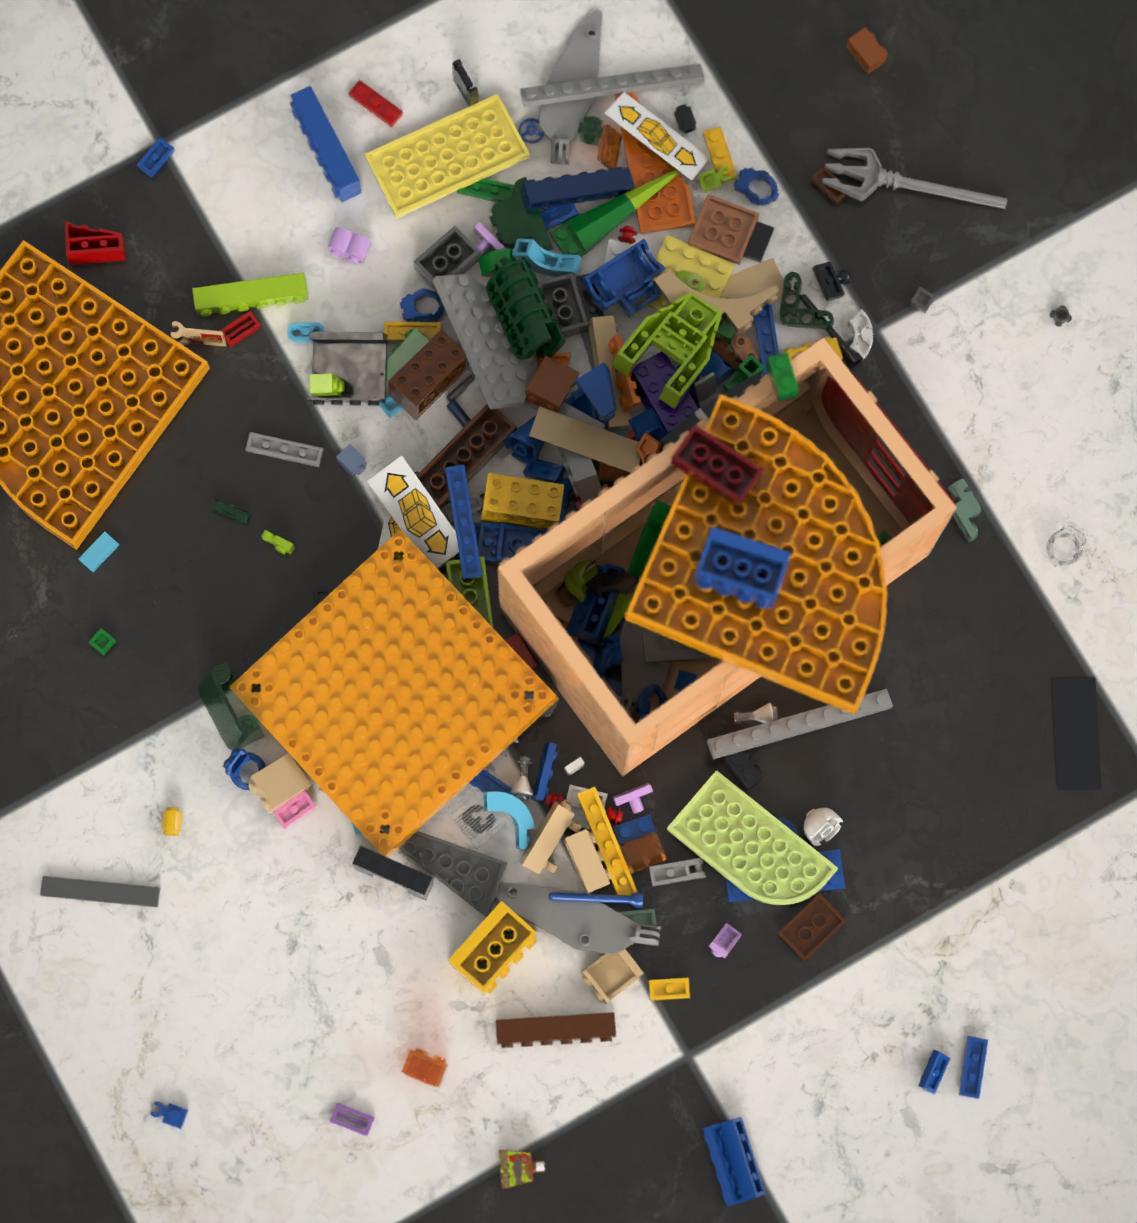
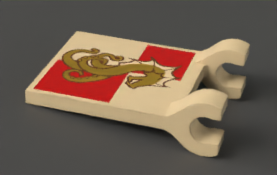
(198, 336)

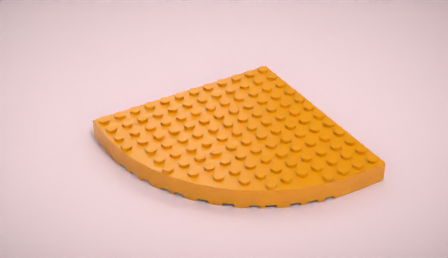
(78, 393)
(834, 589)

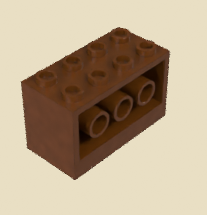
(428, 374)

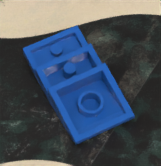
(501, 540)

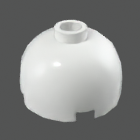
(821, 825)

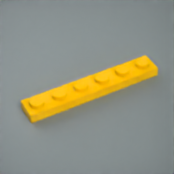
(606, 842)

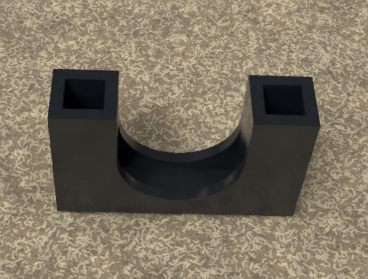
(400, 874)

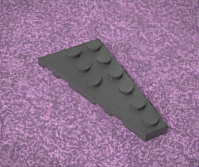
(462, 870)

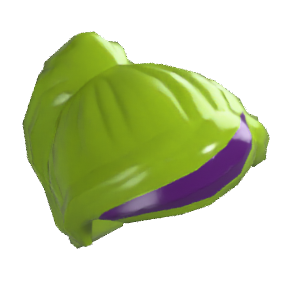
(579, 576)

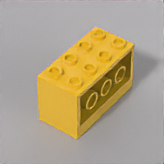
(521, 501)
(480, 944)

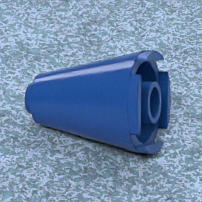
(524, 447)

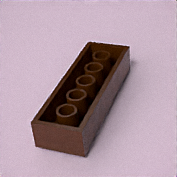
(470, 447)

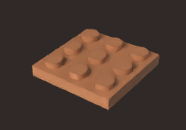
(723, 229)

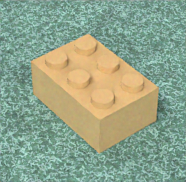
(587, 861)

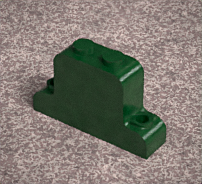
(517, 223)

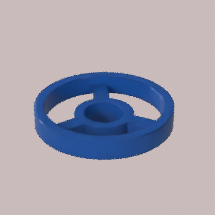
(530, 133)

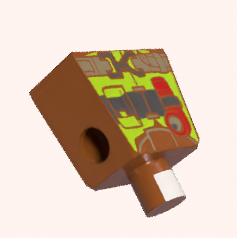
(518, 1168)

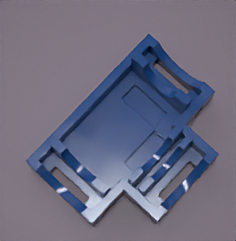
(626, 280)

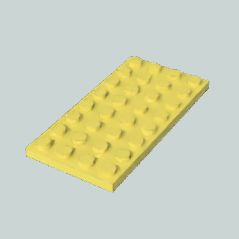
(447, 155)

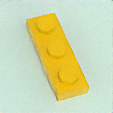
(719, 151)
(397, 330)

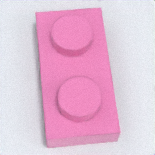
(294, 809)

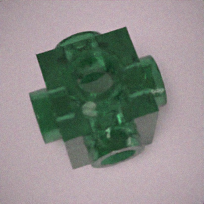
(590, 130)

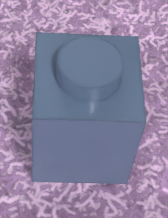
(352, 461)

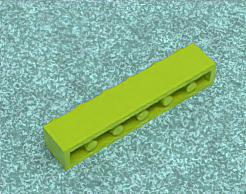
(250, 294)

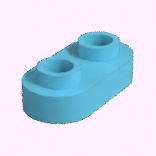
(304, 328)

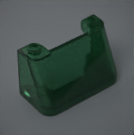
(233, 730)

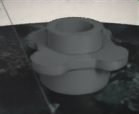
(1062, 310)

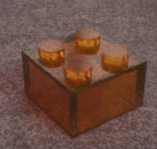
(425, 1068)

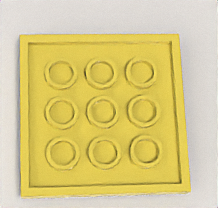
(681, 256)

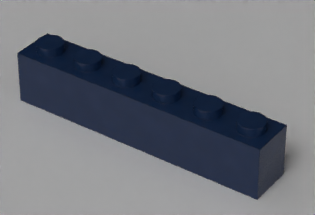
(576, 188)

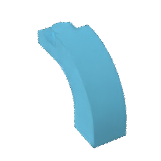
(546, 261)
(515, 809)

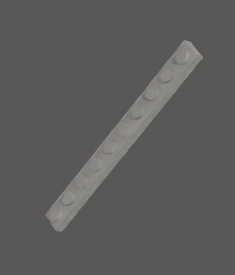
(612, 85)
(795, 725)

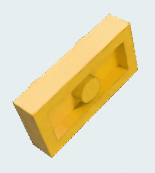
(669, 989)

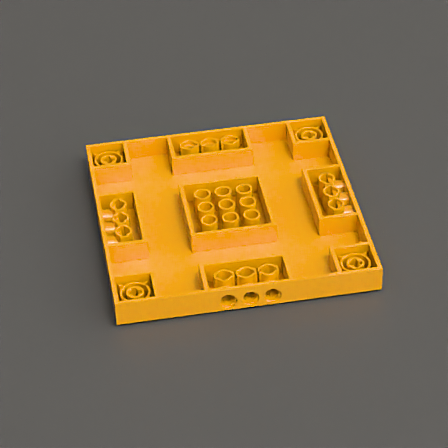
(393, 693)

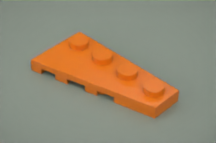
(627, 388)

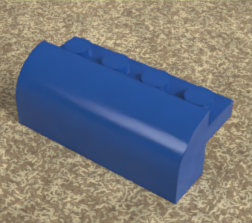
(593, 614)
(734, 1161)

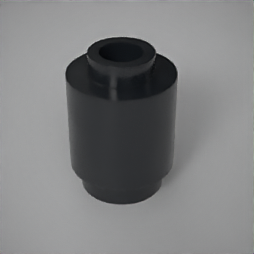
(685, 119)

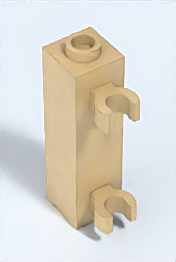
(548, 836)

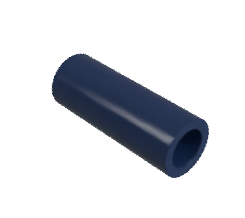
(458, 413)

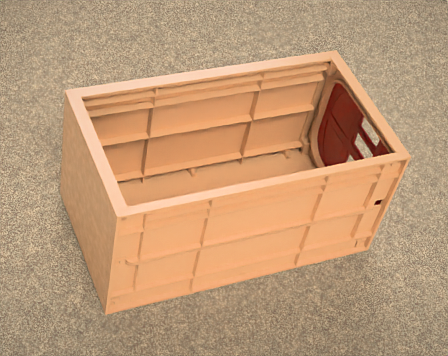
(830, 412)

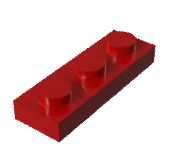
(375, 103)

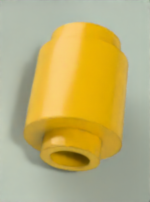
(171, 821)

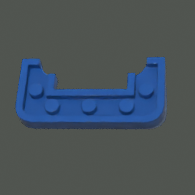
(595, 394)

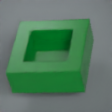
(102, 641)

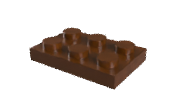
(812, 927)

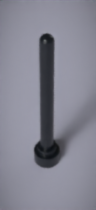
(852, 357)

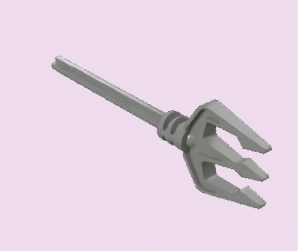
(873, 175)

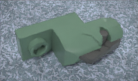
(966, 507)

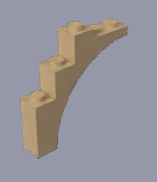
(736, 311)

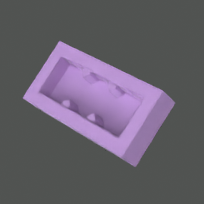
(487, 239)
(633, 796)
(724, 941)

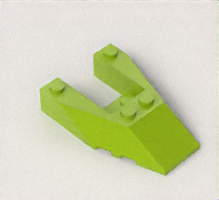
(680, 331)

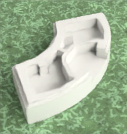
(862, 333)

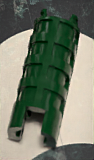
(524, 310)

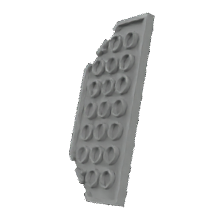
(484, 341)

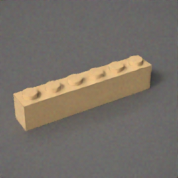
(601, 331)

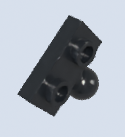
(830, 282)

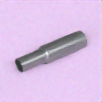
(460, 388)

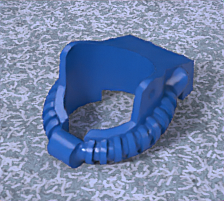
(746, 176)
(410, 313)
(608, 655)
(643, 705)
(234, 763)

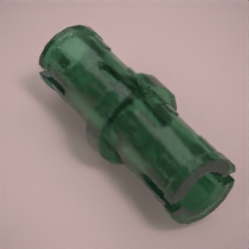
(231, 511)

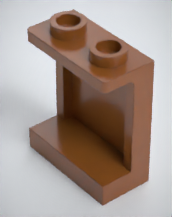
(551, 384)

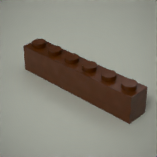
(555, 1028)

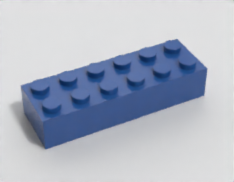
(325, 144)

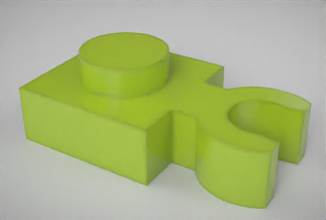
(712, 179)
(281, 544)

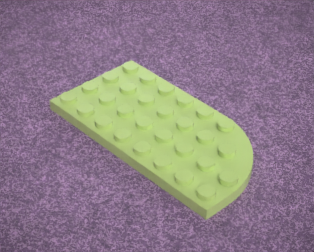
(750, 845)

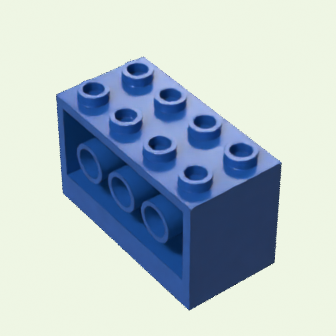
(745, 555)

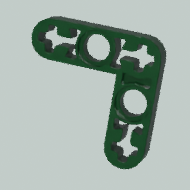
(794, 308)

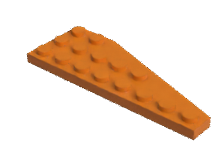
(670, 205)

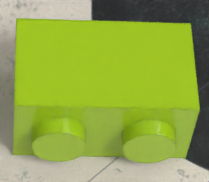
(326, 385)

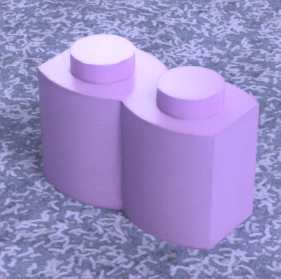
(349, 245)

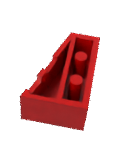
(93, 245)

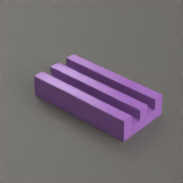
(336, 1113)

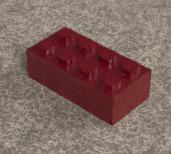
(716, 466)

